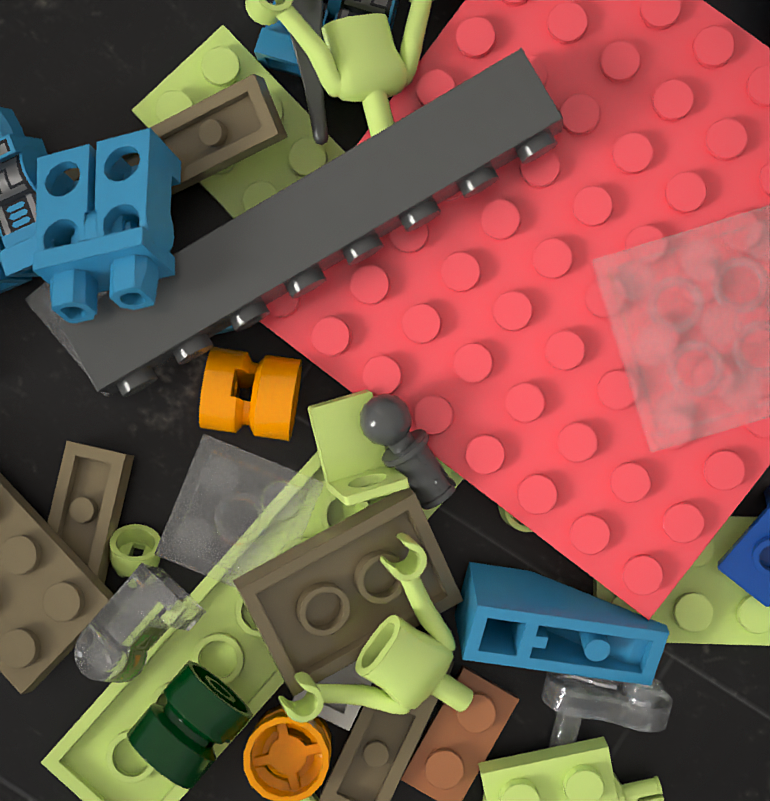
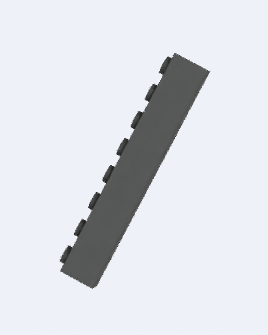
(321, 221)

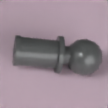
(387, 423)

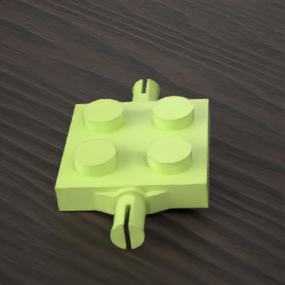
(563, 774)

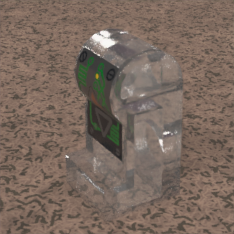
(131, 623)

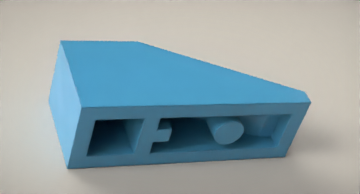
(551, 627)

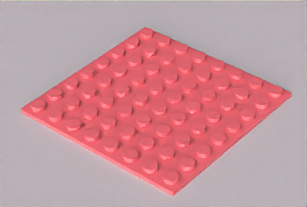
(495, 302)

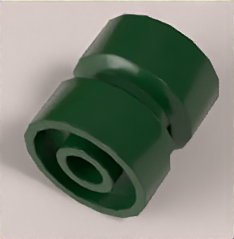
(181, 734)

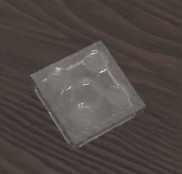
(236, 512)

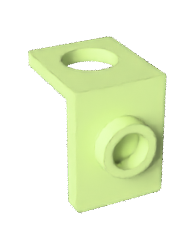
(349, 456)

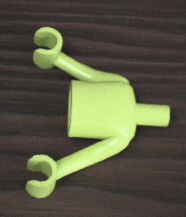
(357, 54)
(395, 658)

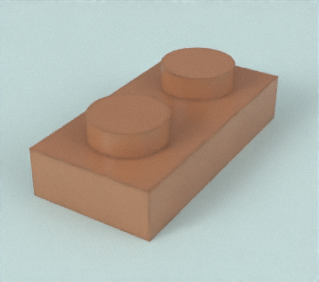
(457, 741)

